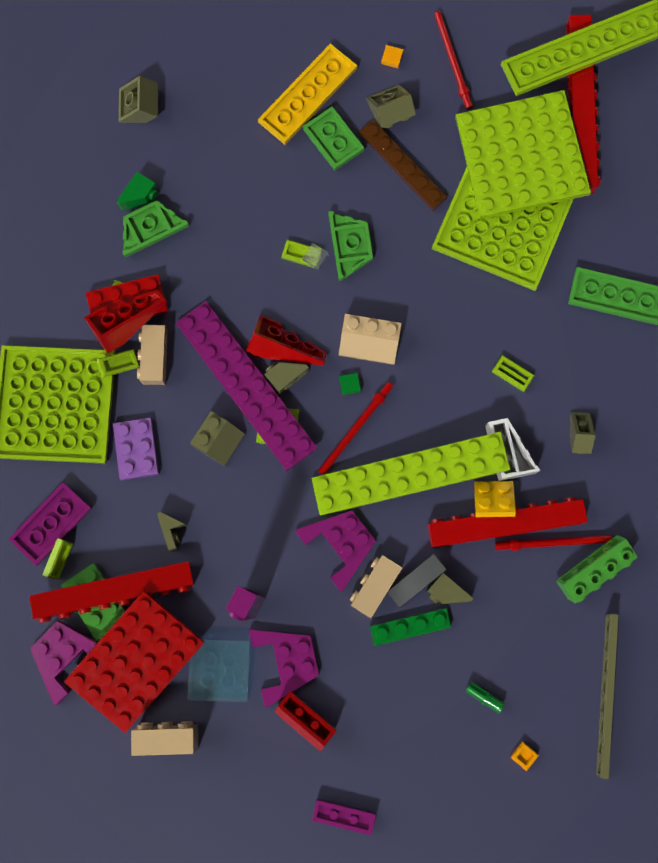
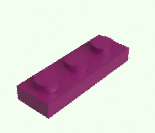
(344, 817)

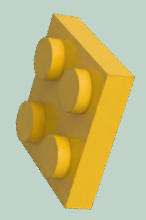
(494, 499)

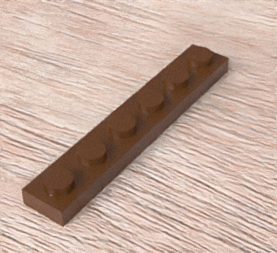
(402, 165)

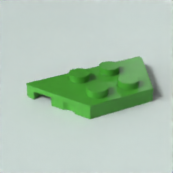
(149, 226)
(350, 244)

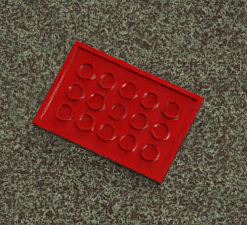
(134, 661)

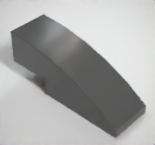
(416, 580)

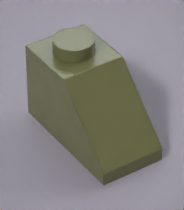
(285, 375)
(581, 433)
(446, 591)

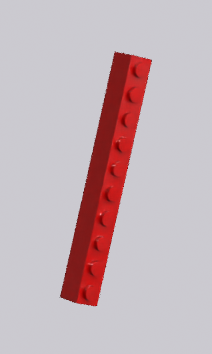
(583, 108)

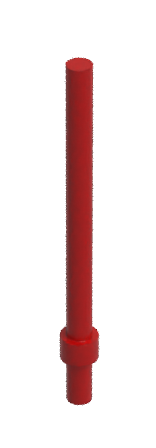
(463, 90)
(378, 399)
(515, 544)

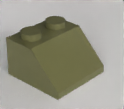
(138, 101)
(391, 106)
(217, 438)

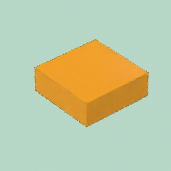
(392, 56)
(524, 756)

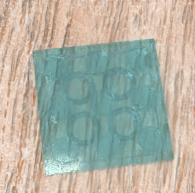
(220, 671)

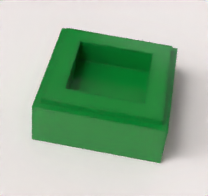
(349, 384)

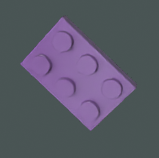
(135, 449)

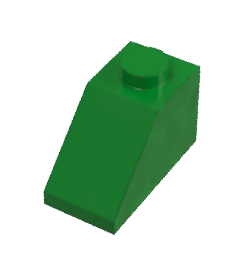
(137, 193)

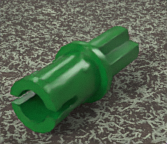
(485, 697)

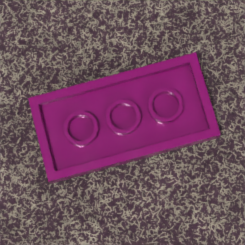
(50, 521)

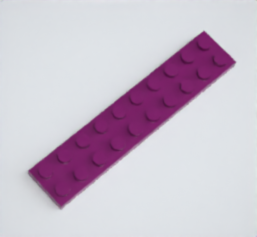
(246, 386)

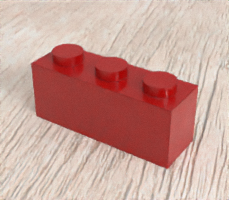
(305, 721)

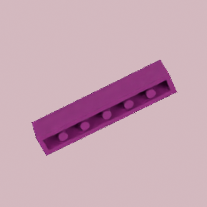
(244, 604)

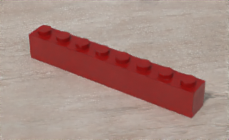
(526, 520)
(110, 591)

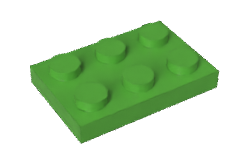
(333, 138)

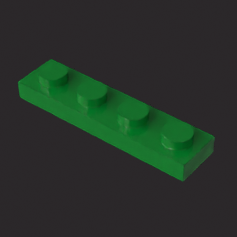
(410, 627)

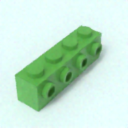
(597, 569)

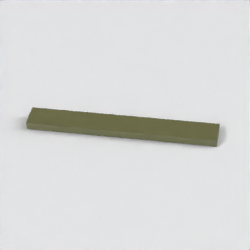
(607, 696)

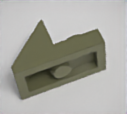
(169, 524)

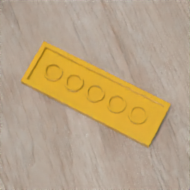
(307, 94)

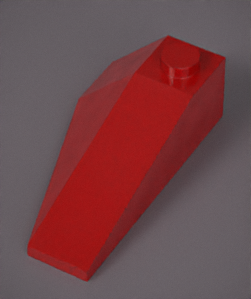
(119, 323)
(276, 343)

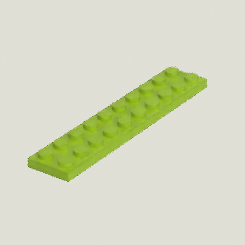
(582, 48)
(410, 473)

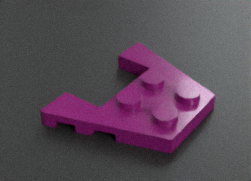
(347, 538)
(56, 652)
(294, 661)

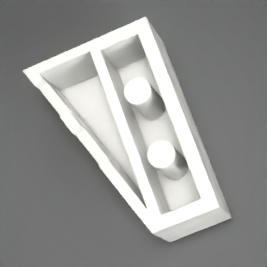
(518, 457)

